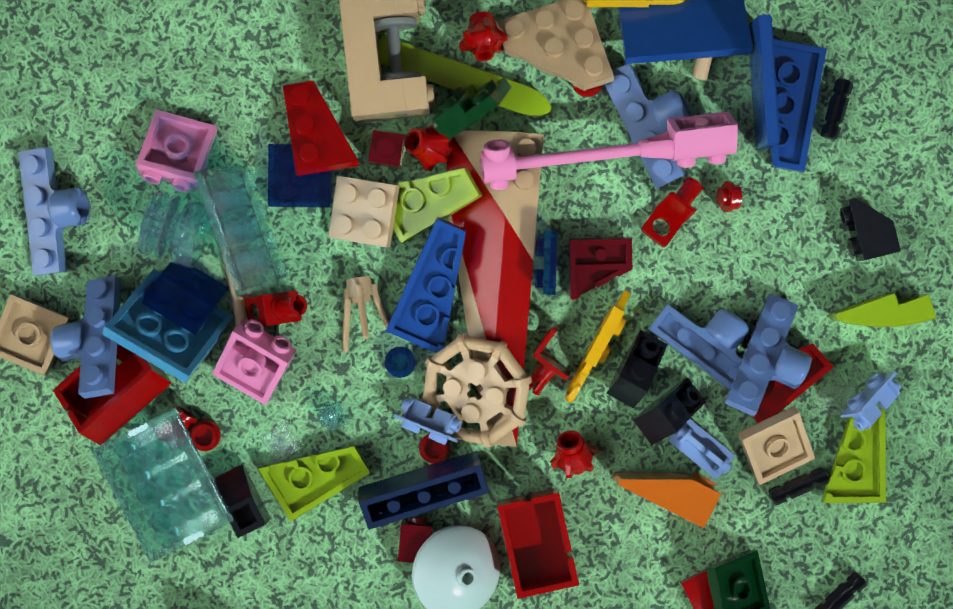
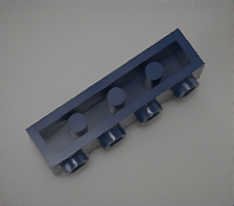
(422, 490)

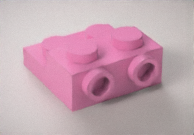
(175, 150)
(254, 360)

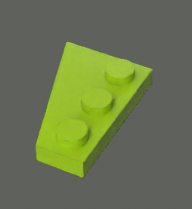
(429, 198)
(859, 465)
(313, 479)

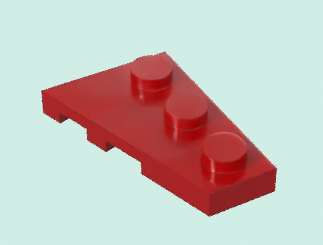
(314, 133)
(779, 395)

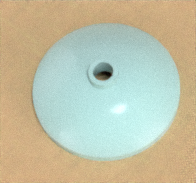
(445, 560)

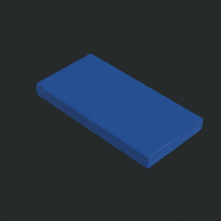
(684, 31)
(764, 83)

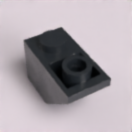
(869, 230)
(637, 369)
(669, 411)
(242, 500)

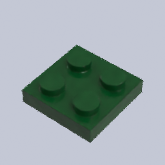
(738, 582)

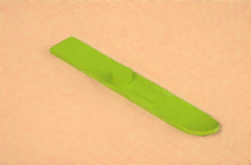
(453, 74)

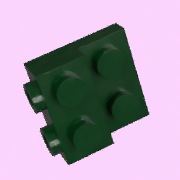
(468, 106)

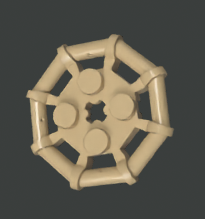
(489, 376)

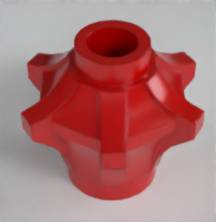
(483, 37)
(428, 146)
(573, 454)

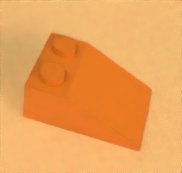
(678, 492)

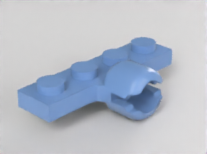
(647, 118)
(48, 210)
(85, 338)
(707, 347)
(768, 357)

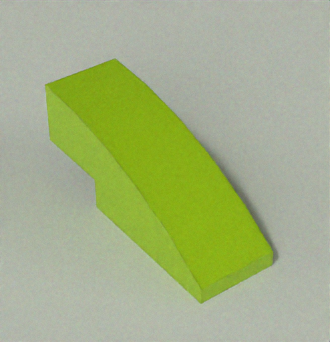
(887, 311)

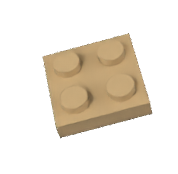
(363, 211)
(27, 333)
(776, 445)

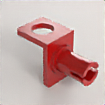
(674, 210)
(276, 308)
(547, 365)

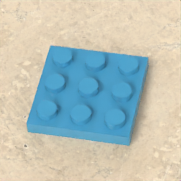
(162, 340)

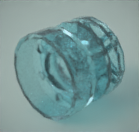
(168, 227)

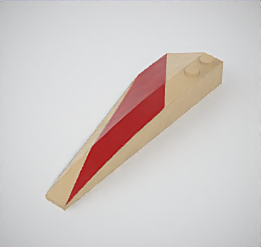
(498, 251)

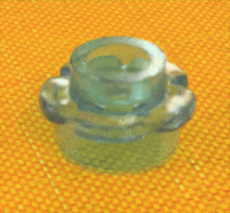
(331, 416)

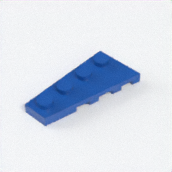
(798, 85)
(428, 296)

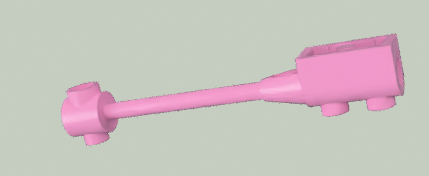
(685, 140)

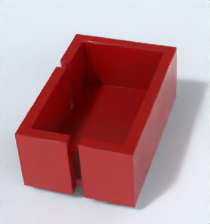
(102, 416)
(536, 543)

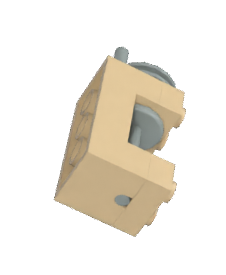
(372, 93)

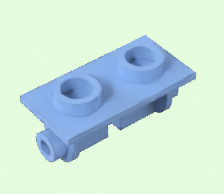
(879, 390)
(440, 426)
(702, 449)

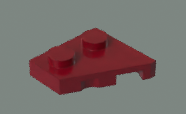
(597, 261)

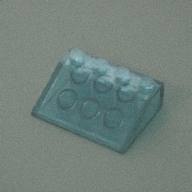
(241, 229)
(162, 485)

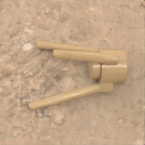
(360, 290)

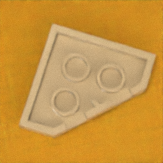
(559, 42)

